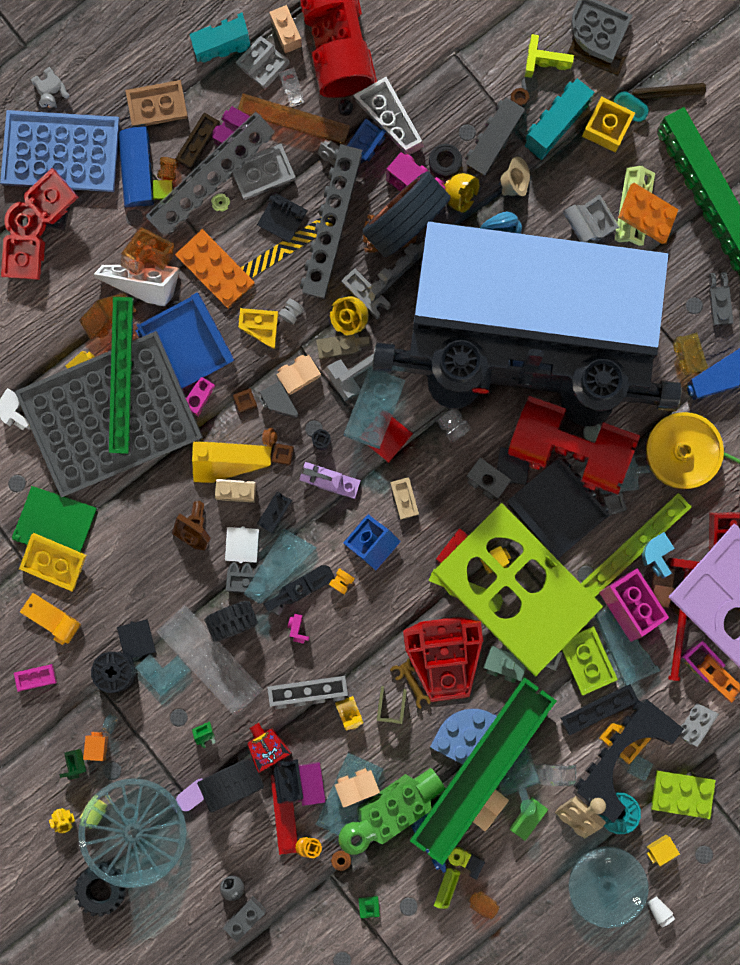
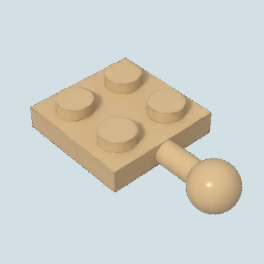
(581, 817)

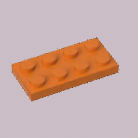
(215, 269)

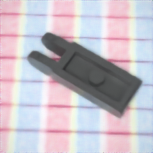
(720, 301)

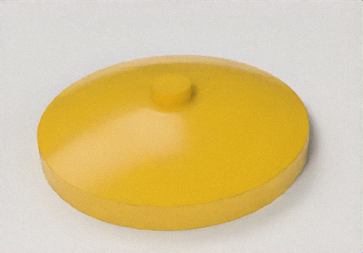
(684, 450)

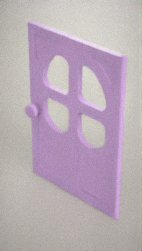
(714, 590)

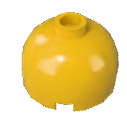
(461, 190)
(349, 315)

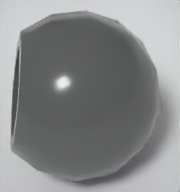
(231, 888)

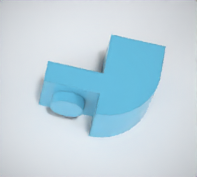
(653, 554)

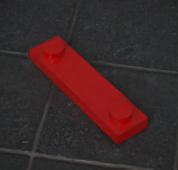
(285, 824)

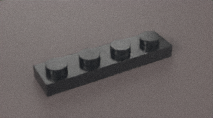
(599, 709)

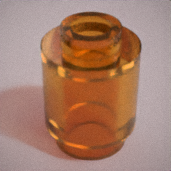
(484, 905)

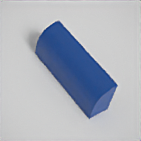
(136, 167)

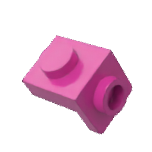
(294, 624)

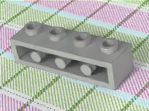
(304, 691)

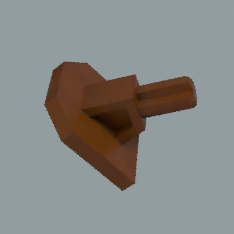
(190, 528)

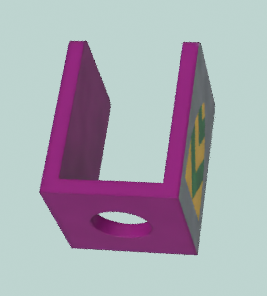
(685, 659)

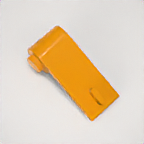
(51, 618)

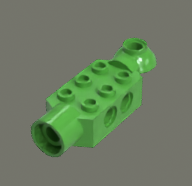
(391, 811)

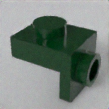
(74, 763)

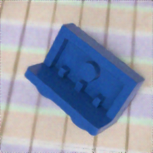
(366, 139)

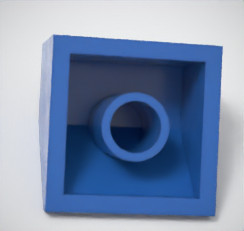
(372, 542)

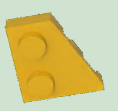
(260, 325)

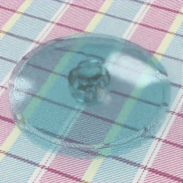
(608, 887)

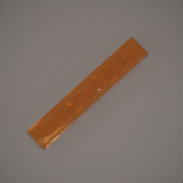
(295, 119)

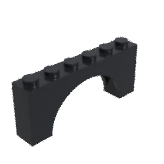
(644, 722)

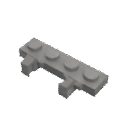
(389, 276)

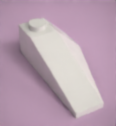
(150, 284)

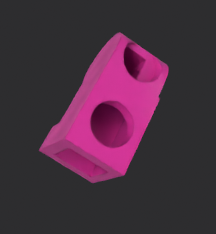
(200, 395)

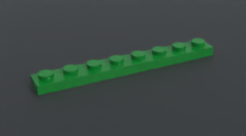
(121, 374)

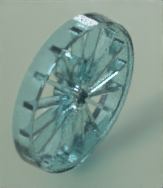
(143, 877)

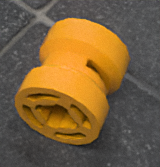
(345, 578)
(304, 845)

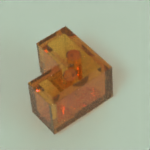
(146, 248)
(98, 318)

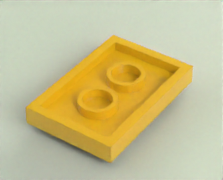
(52, 562)

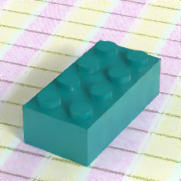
(559, 118)

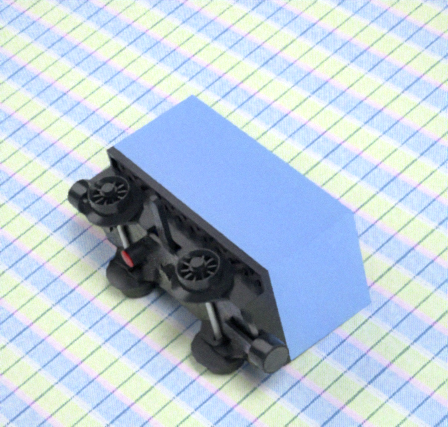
(536, 319)

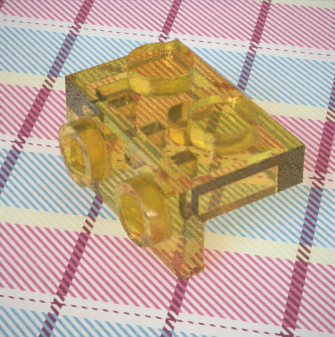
(690, 354)

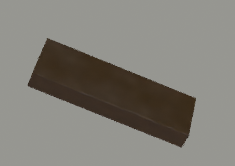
(614, 67)
(197, 141)

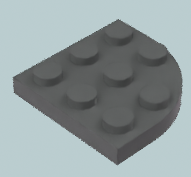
(599, 28)

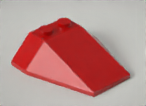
(445, 655)

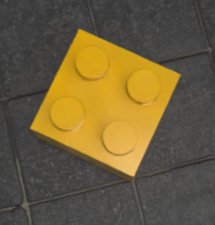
(608, 124)

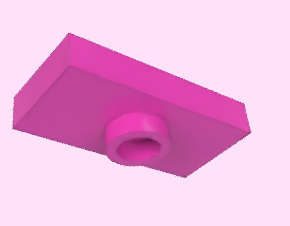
(35, 677)

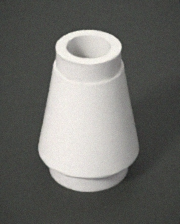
(661, 912)

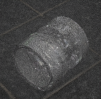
(453, 425)

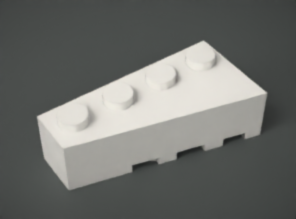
(387, 111)

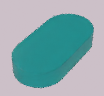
(632, 103)

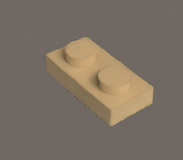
(404, 498)

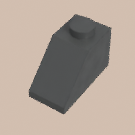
(278, 401)

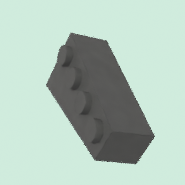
(495, 136)

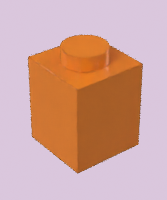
(95, 747)

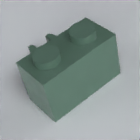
(503, 663)

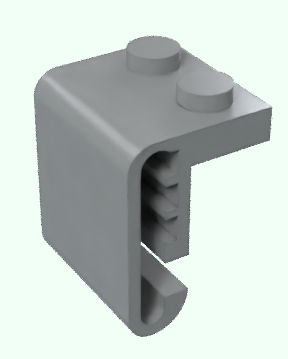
(591, 221)

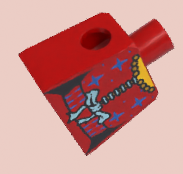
(266, 747)

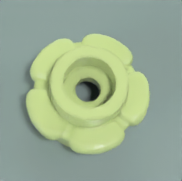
(216, 199)

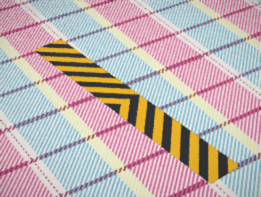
(282, 249)

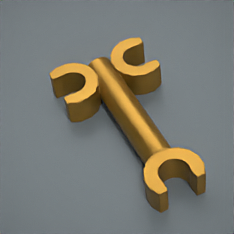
(405, 669)

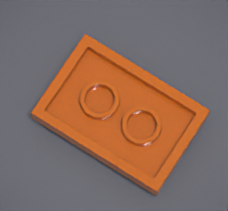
(648, 213)

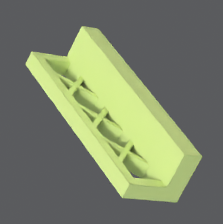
(633, 175)

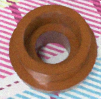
(269, 437)
(338, 854)

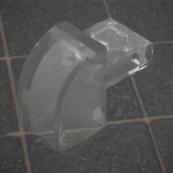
(556, 774)

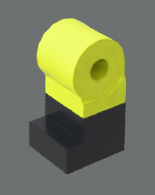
(467, 860)

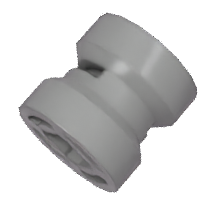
(291, 311)

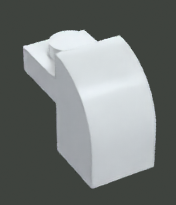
(10, 410)

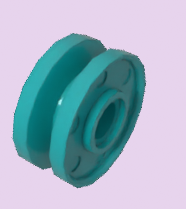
(630, 818)

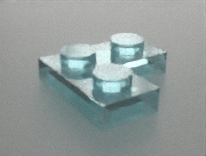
(162, 678)

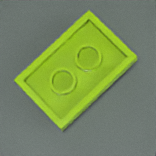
(588, 661)
(683, 794)

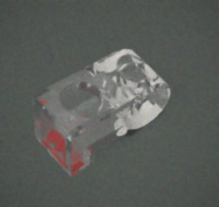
(291, 87)

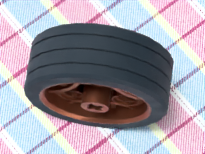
(406, 214)

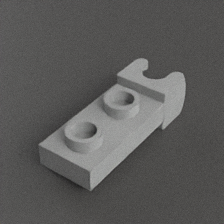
(360, 289)

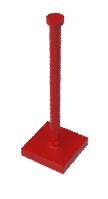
(688, 566)

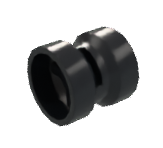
(320, 442)

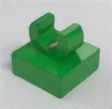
(203, 733)
(369, 907)

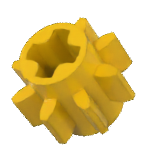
(62, 820)

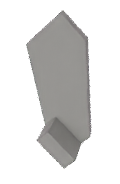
(343, 378)

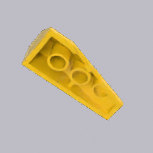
(227, 460)

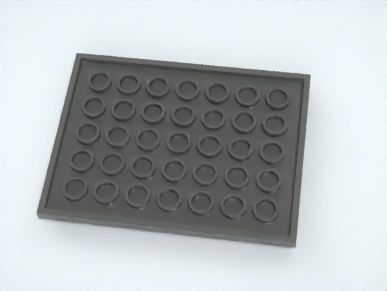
(73, 416)

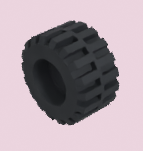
(231, 621)
(89, 902)

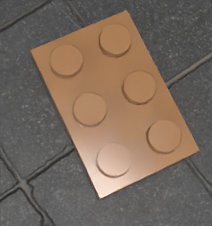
(156, 104)

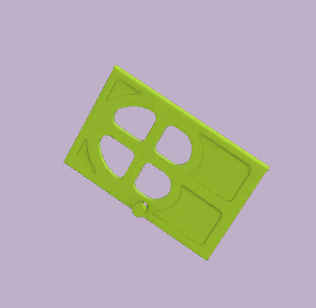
(545, 617)

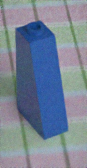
(717, 378)

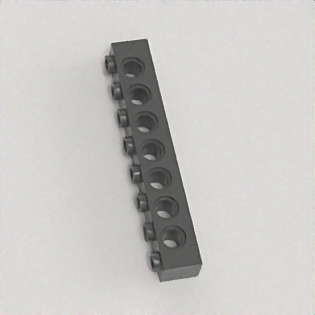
(342, 155)
(198, 176)

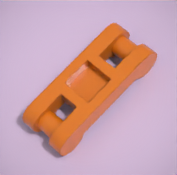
(719, 679)

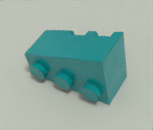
(221, 40)

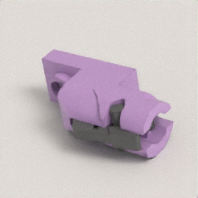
(330, 480)

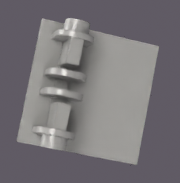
(697, 724)

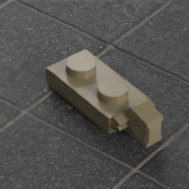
(341, 345)

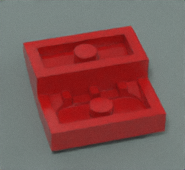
(393, 441)

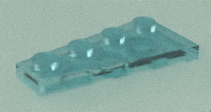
(284, 557)
(628, 656)

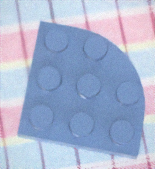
(461, 733)

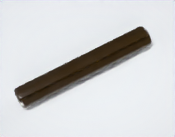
(669, 91)

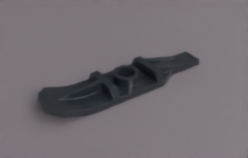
(310, 582)

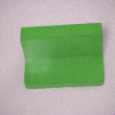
(525, 824)

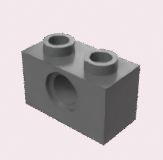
(499, 480)
(244, 919)

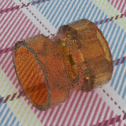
(167, 168)

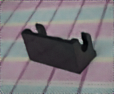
(274, 512)
(287, 781)

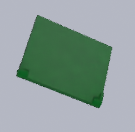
(55, 519)

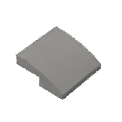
(262, 62)

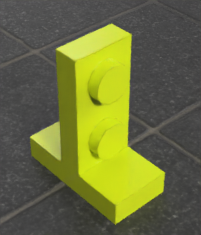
(545, 58)

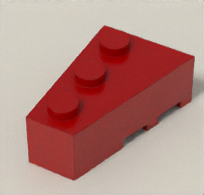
(719, 524)

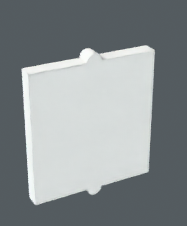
(242, 544)

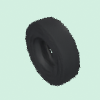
(449, 150)

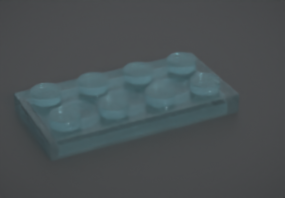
(374, 408)
(333, 815)

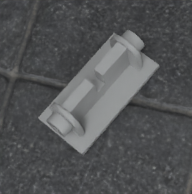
(327, 152)

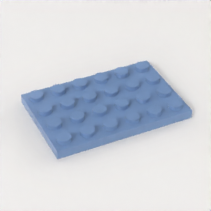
(73, 144)

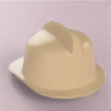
(516, 178)

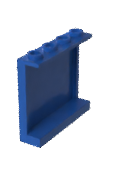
(189, 339)

